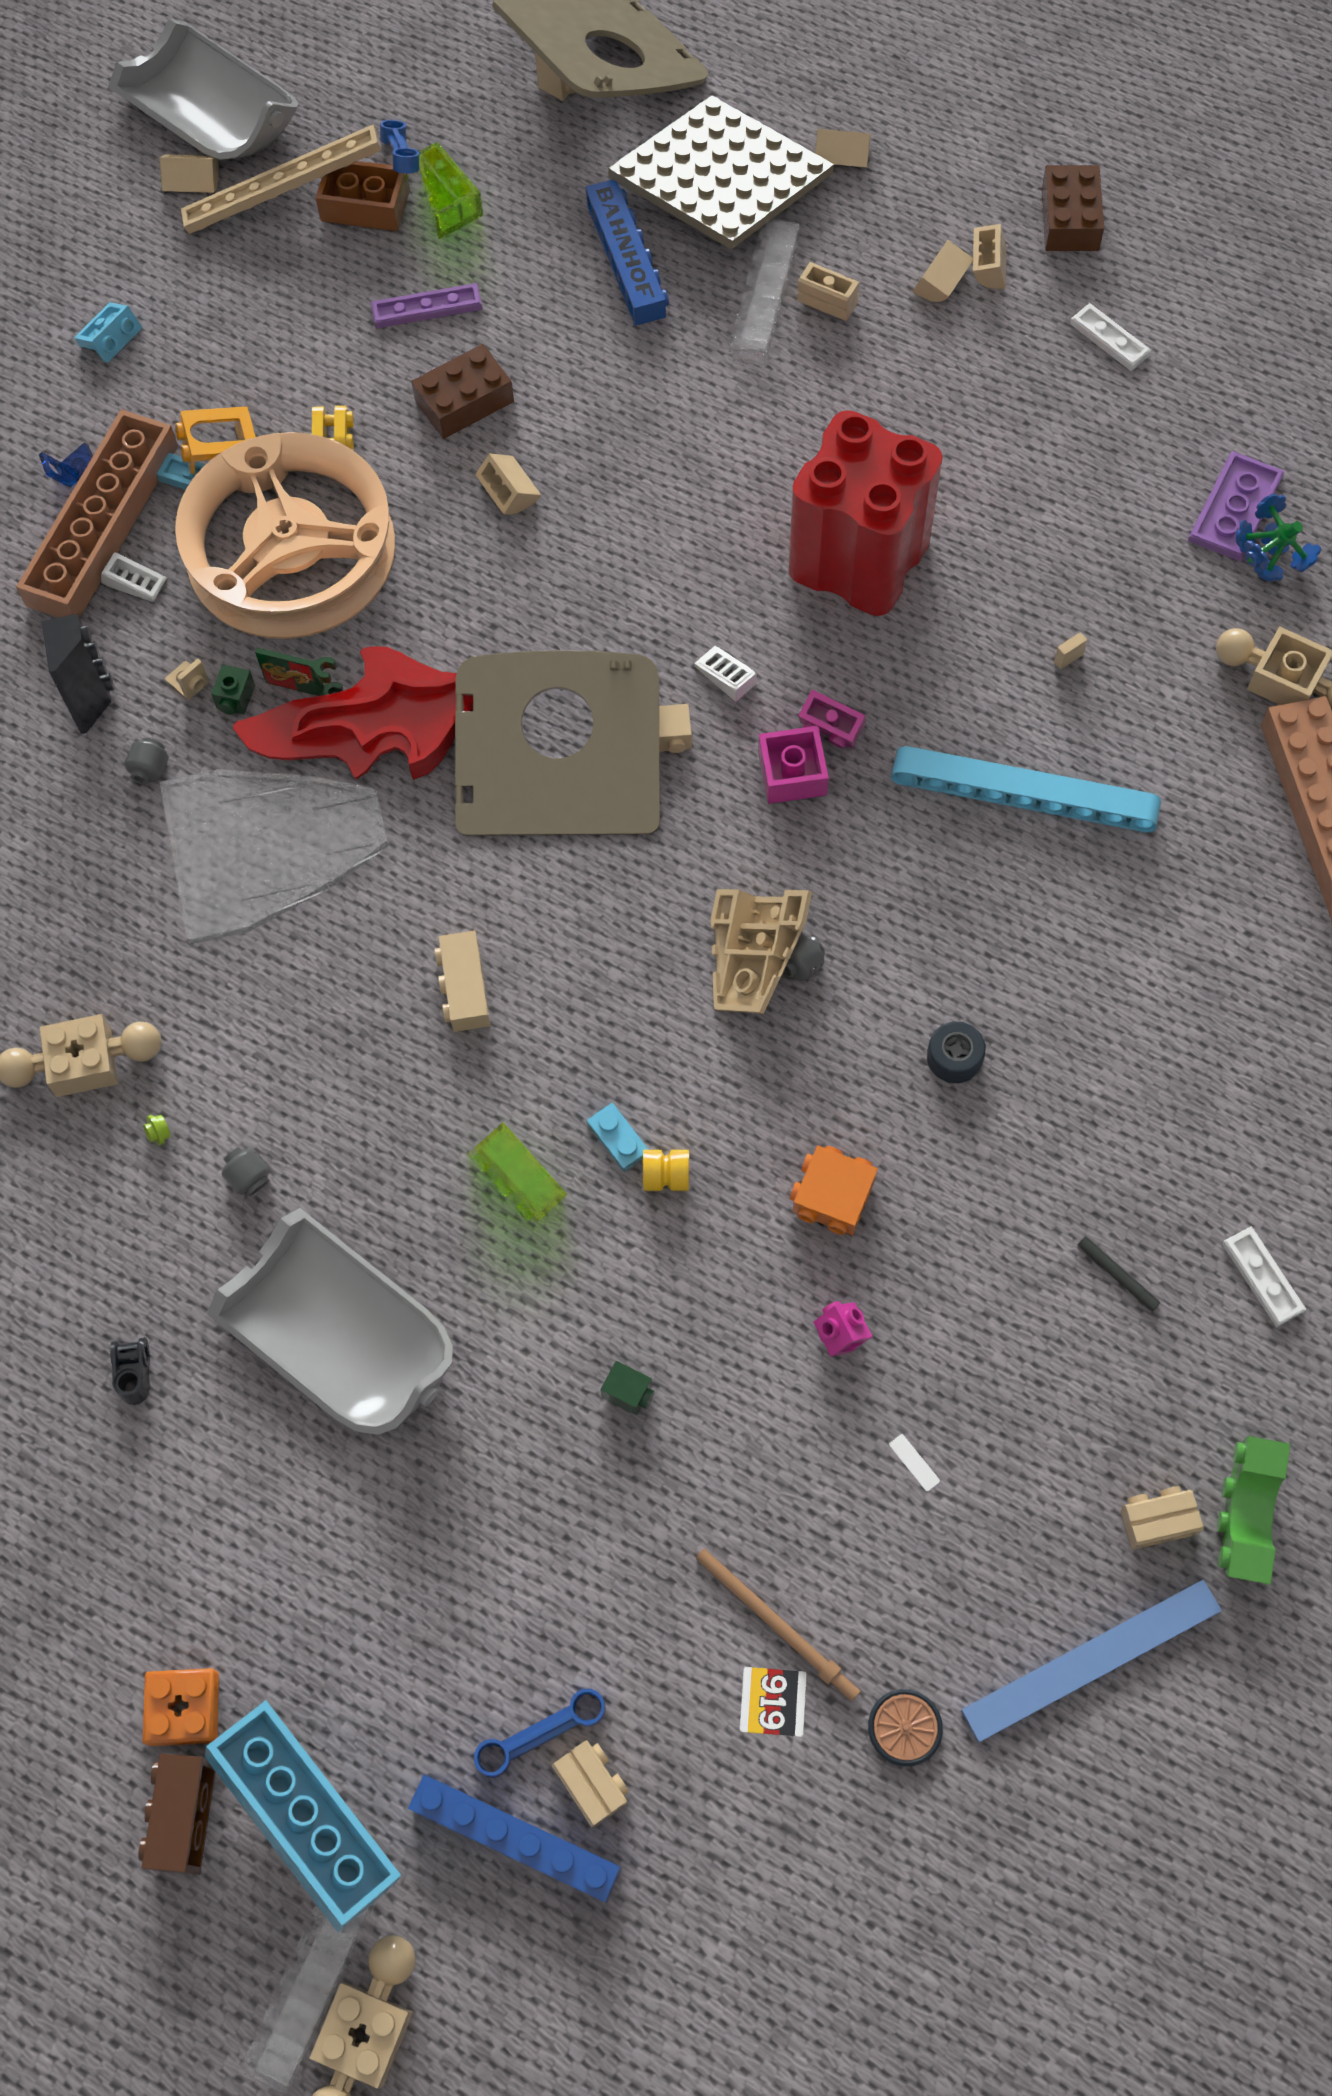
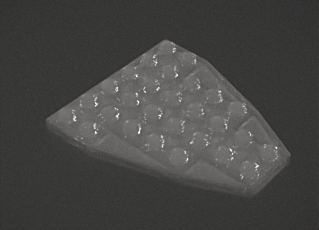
(263, 844)

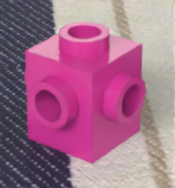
(842, 1328)

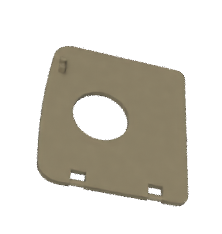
(559, 34)
(596, 791)

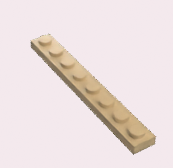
(281, 179)

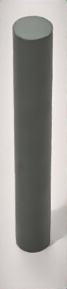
(1119, 1274)

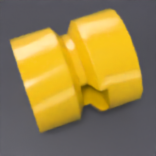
(666, 1170)

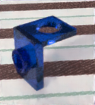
(70, 468)

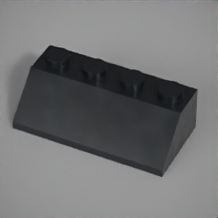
(77, 669)

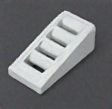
(117, 562)
(733, 690)

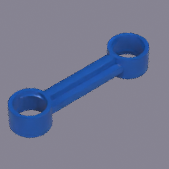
(403, 158)
(539, 1733)

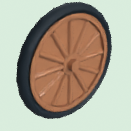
(905, 1727)

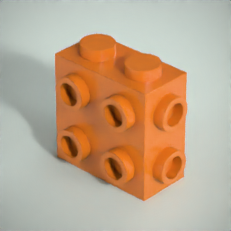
(833, 1189)

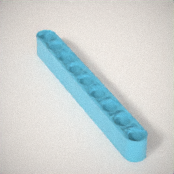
(1026, 789)

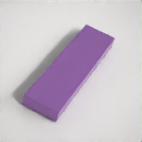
(426, 305)

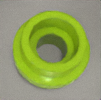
(156, 1129)

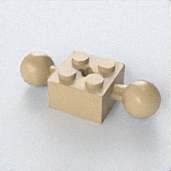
(1285, 671)
(79, 1055)
(370, 2062)

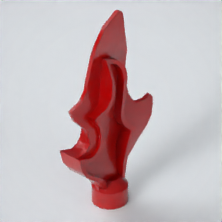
(389, 709)

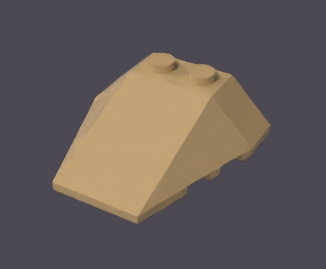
(753, 945)

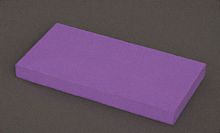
(1234, 499)

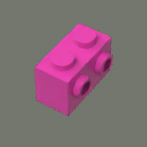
(833, 719)

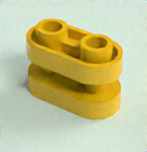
(341, 420)

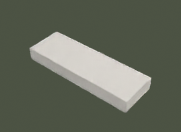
(1110, 337)
(1264, 1276)

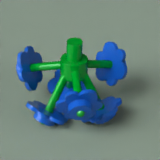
(1276, 541)

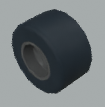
(959, 1040)

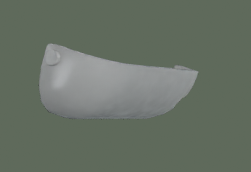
(205, 94)
(335, 1327)

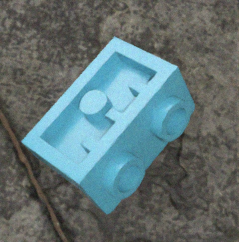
(109, 331)

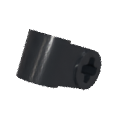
(131, 1363)

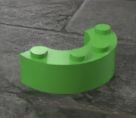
(1249, 1510)

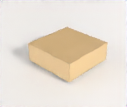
(1070, 650)

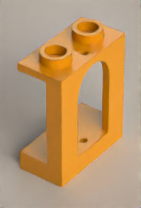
(194, 450)

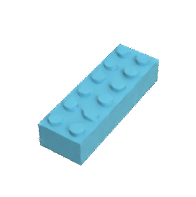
(302, 1816)

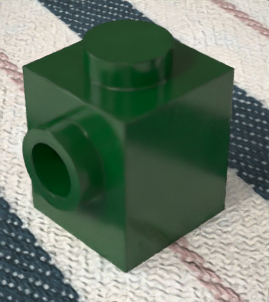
(233, 690)
(627, 1388)

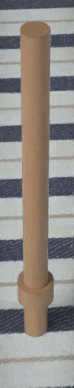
(828, 1670)

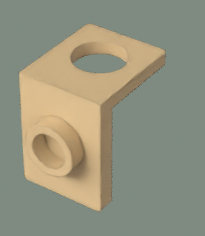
(190, 678)

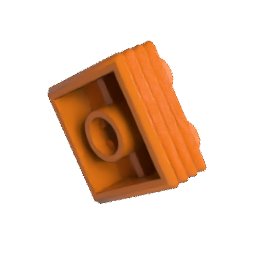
(197, 1723)

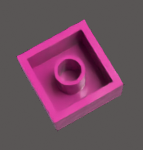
(793, 764)

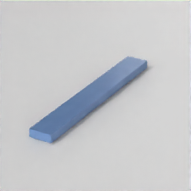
(1090, 1661)

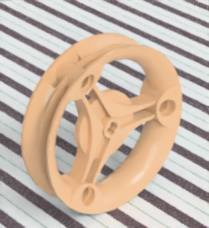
(286, 535)

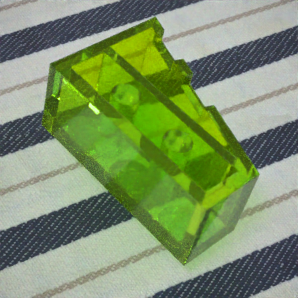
(447, 190)
(517, 1173)

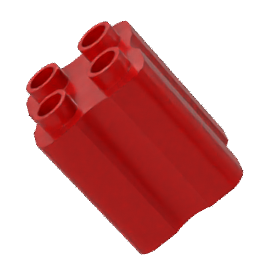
(863, 512)

